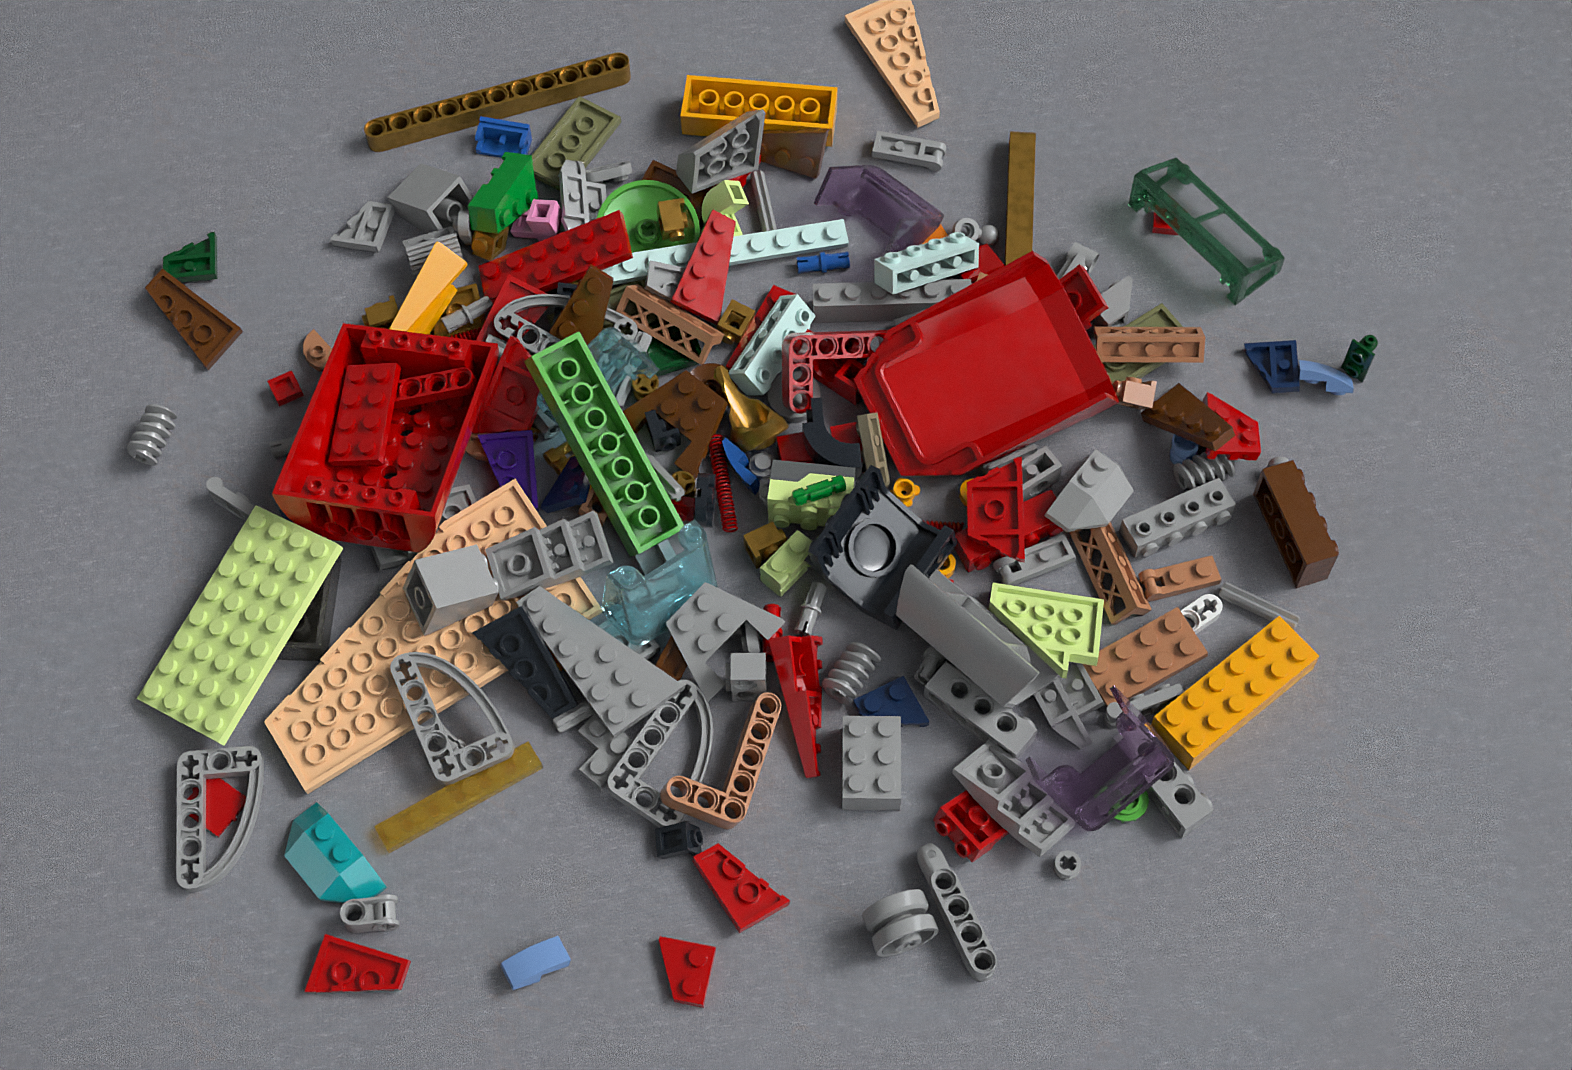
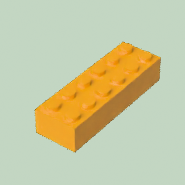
(717, 101)
(1234, 692)

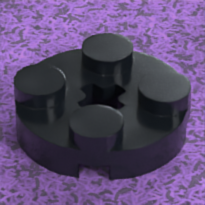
(704, 501)

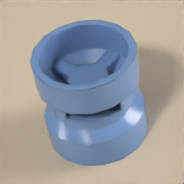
(1182, 449)

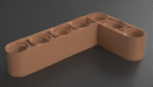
(738, 771)

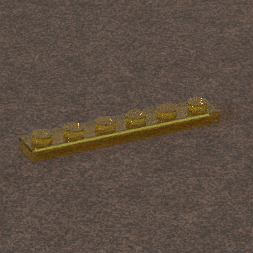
(457, 798)

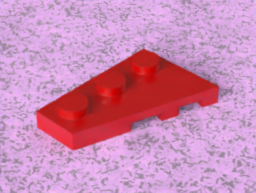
(737, 889)
(355, 968)

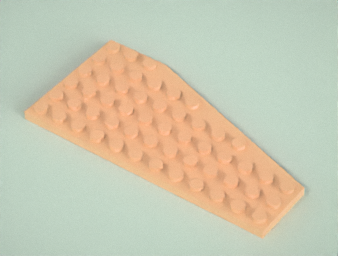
(351, 699)

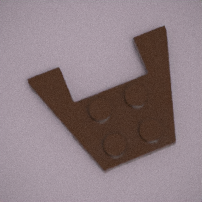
(687, 406)

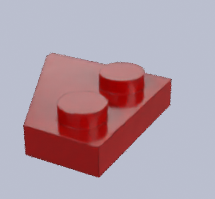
(688, 969)

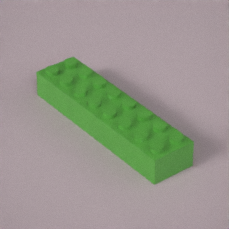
(604, 444)

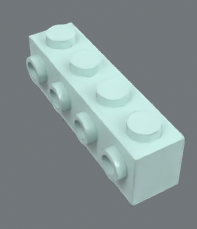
(926, 262)
(763, 354)

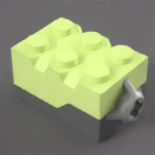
(788, 476)

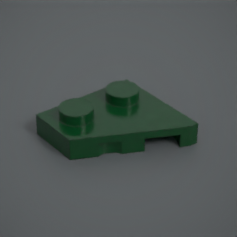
(194, 261)

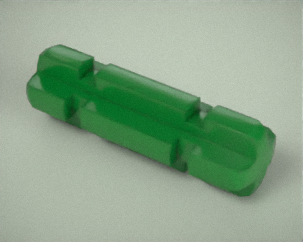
(819, 490)

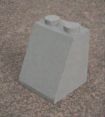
(430, 198)
(449, 587)

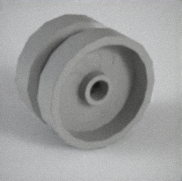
(900, 923)

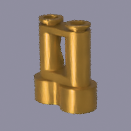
(556, 457)

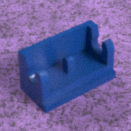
(502, 136)

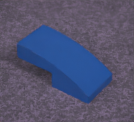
(739, 463)

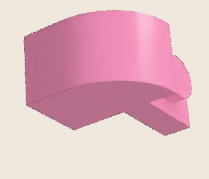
(540, 221)

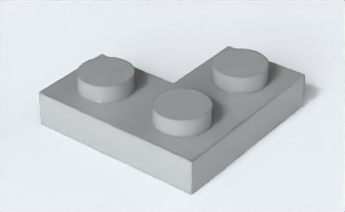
(608, 751)

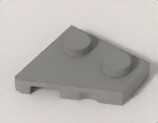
(367, 228)

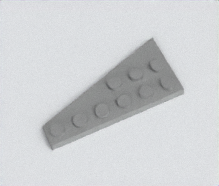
(607, 673)

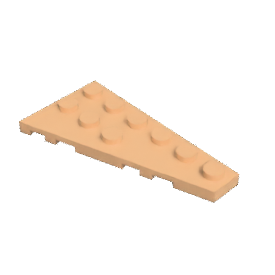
(895, 47)

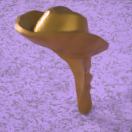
(751, 420)

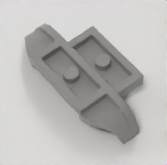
(579, 198)
(1068, 701)

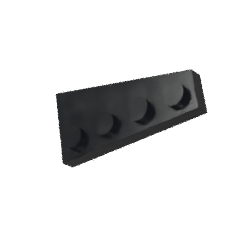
(523, 652)

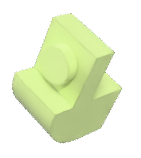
(726, 199)

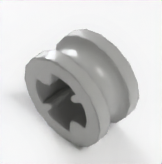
(1067, 856)

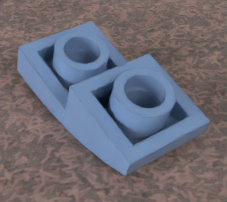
(1334, 380)
(533, 962)

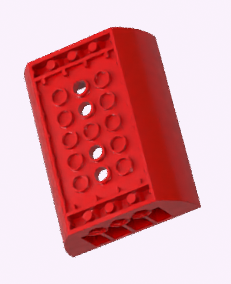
(358, 501)

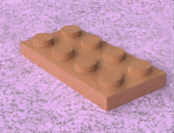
(1146, 657)

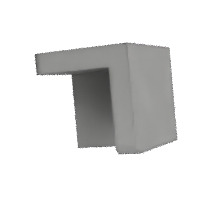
(655, 556)

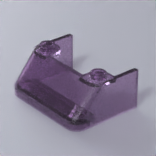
(882, 202)
(1113, 778)

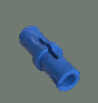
(823, 262)

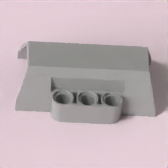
(971, 638)

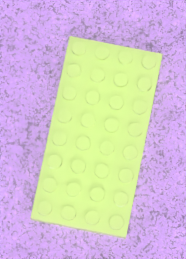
(240, 624)

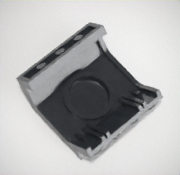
(872, 546)

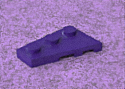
(513, 458)

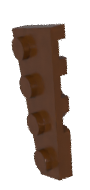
(1189, 418)

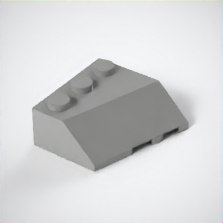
(724, 153)

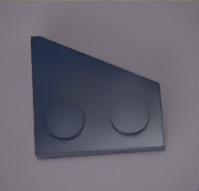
(1276, 364)
(569, 488)
(892, 700)

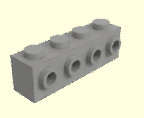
(1177, 518)

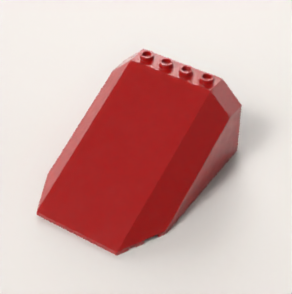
(984, 373)

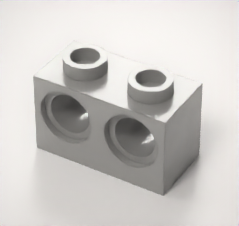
(746, 676)

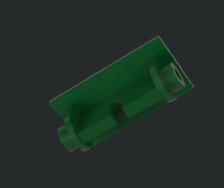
(1360, 357)

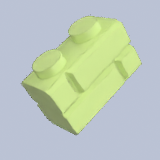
(786, 564)

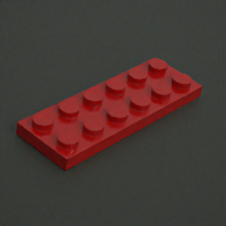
(562, 256)

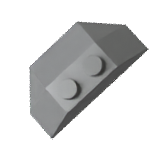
(1091, 495)

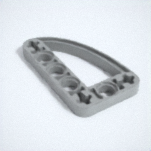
(544, 337)
(435, 729)
(649, 752)
(197, 806)

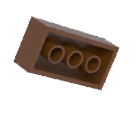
(1295, 523)

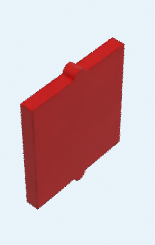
(987, 264)
(222, 805)

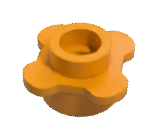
(905, 485)

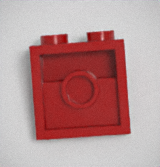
(1083, 295)
(968, 826)

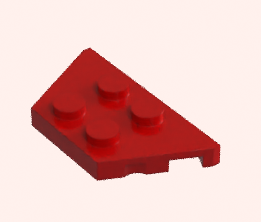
(511, 395)
(1246, 440)
(996, 510)

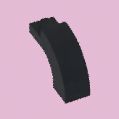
(823, 447)

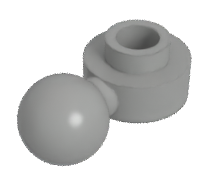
(987, 234)

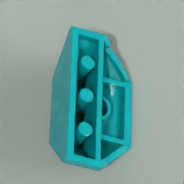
(329, 859)

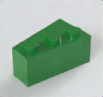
(505, 196)

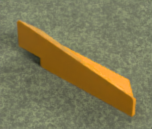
(430, 291)

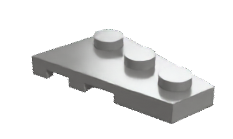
(663, 280)

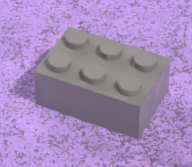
(871, 763)

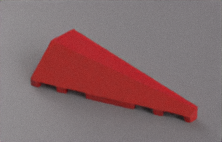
(799, 680)

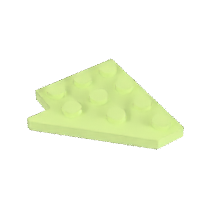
(1051, 623)

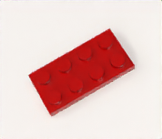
(365, 414)

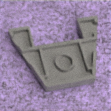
(707, 623)

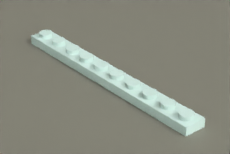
(744, 248)

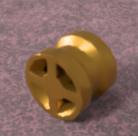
(646, 383)
(687, 482)

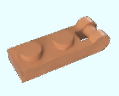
(1180, 578)

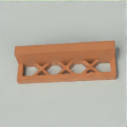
(673, 315)
(1150, 344)
(1120, 569)

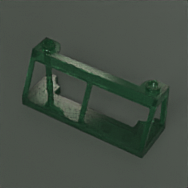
(1150, 196)

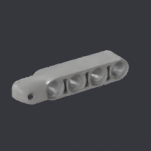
(934, 869)

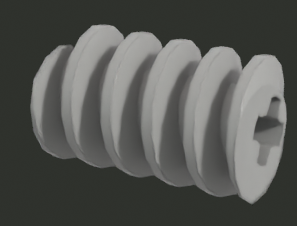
(150, 434)
(1201, 469)
(848, 671)

